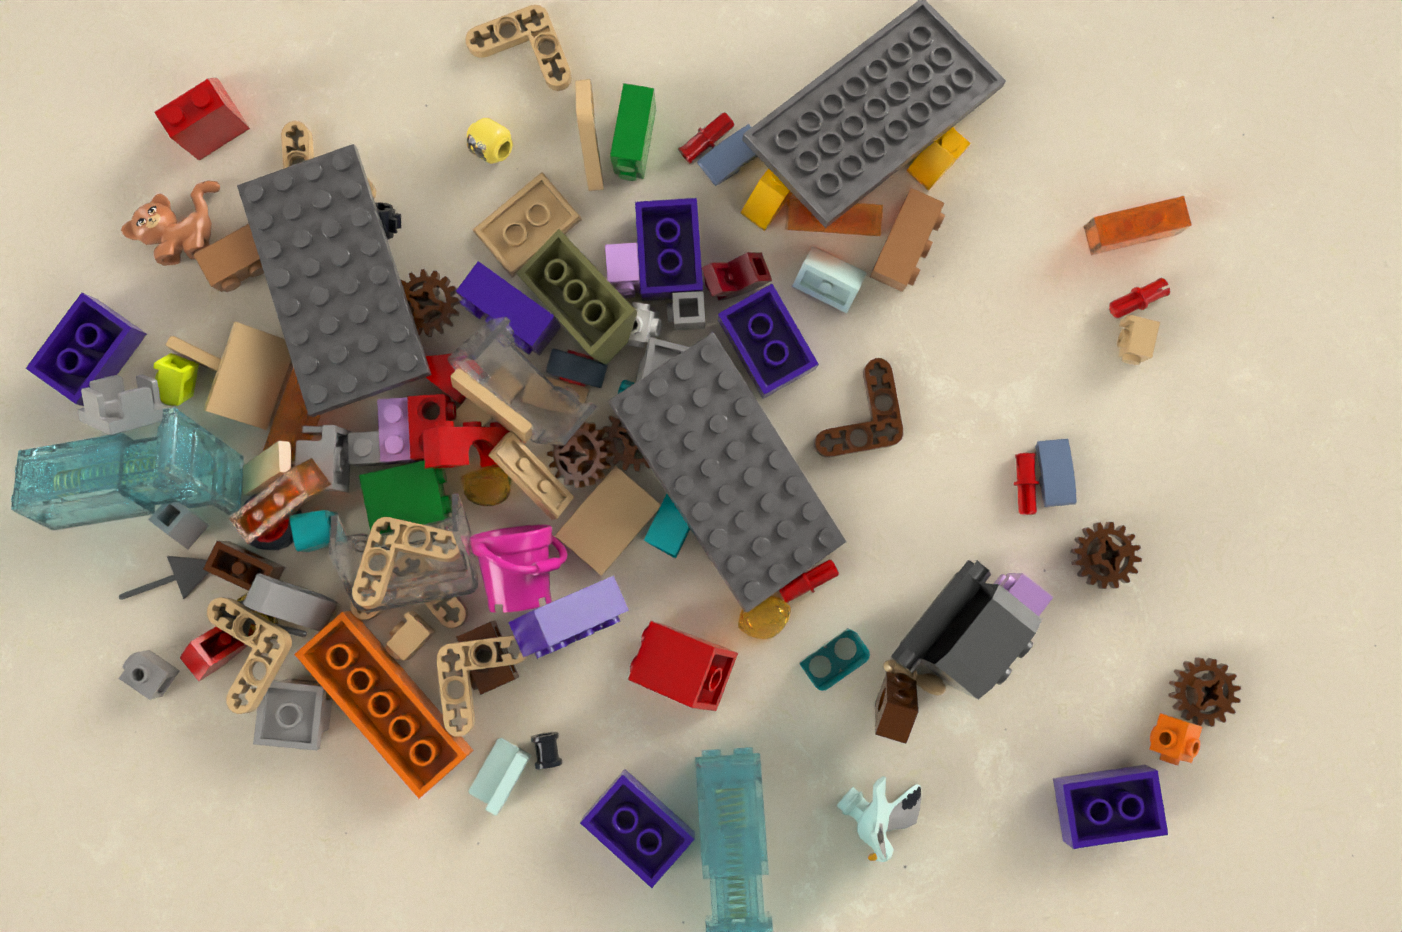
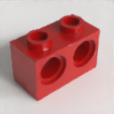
(418, 420)

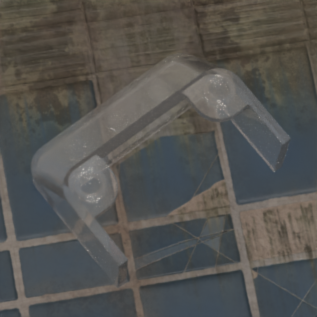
(519, 384)
(413, 576)

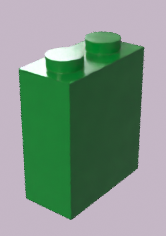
(633, 131)
(406, 494)

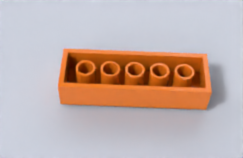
(383, 702)

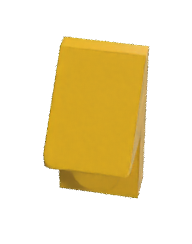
(938, 158)

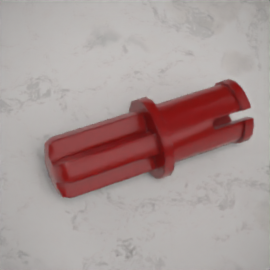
(706, 137)
(1139, 298)
(1026, 483)
(809, 580)

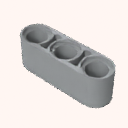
(290, 602)

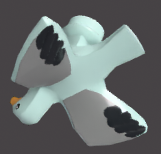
(880, 816)

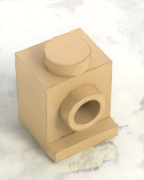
(1137, 339)
(409, 636)

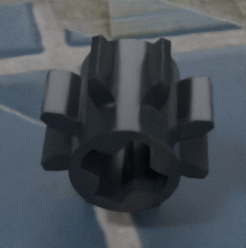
(390, 220)

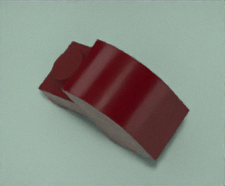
(736, 276)

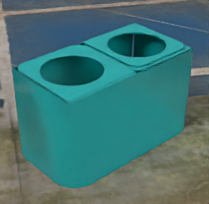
(668, 529)
(311, 530)
(847, 666)

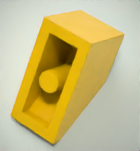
(766, 200)

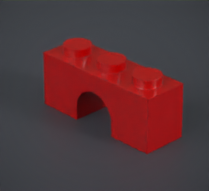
(450, 445)

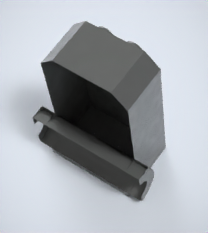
(970, 633)

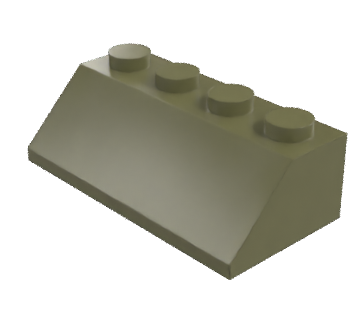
(579, 297)

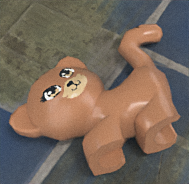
(158, 225)

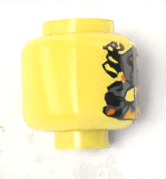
(489, 140)

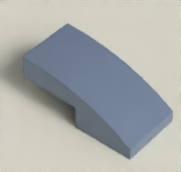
(727, 157)
(1057, 472)

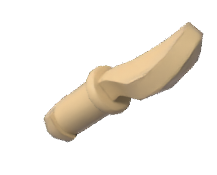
(928, 682)

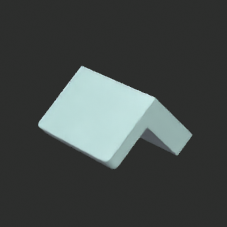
(829, 279)
(499, 775)

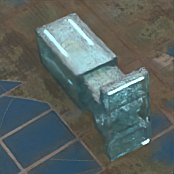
(127, 477)
(733, 839)

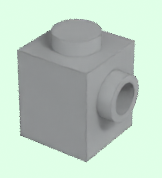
(687, 310)
(363, 449)
(179, 523)
(148, 674)

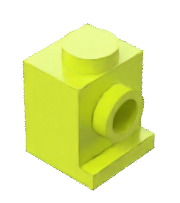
(176, 379)

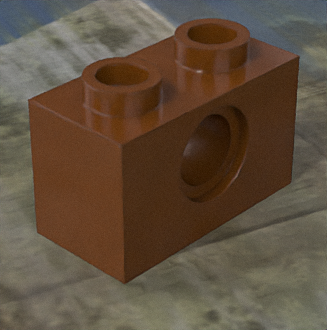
(239, 564)
(493, 677)
(896, 707)

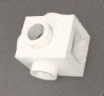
(645, 325)

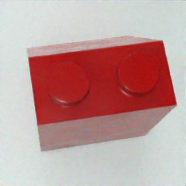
(202, 119)
(682, 666)

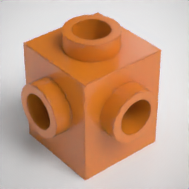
(1175, 739)

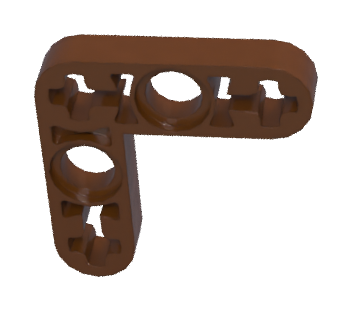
(878, 417)

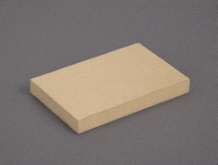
(526, 223)
(249, 376)
(608, 520)

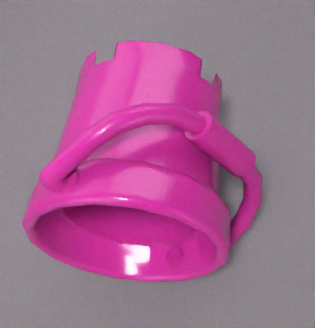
(517, 565)

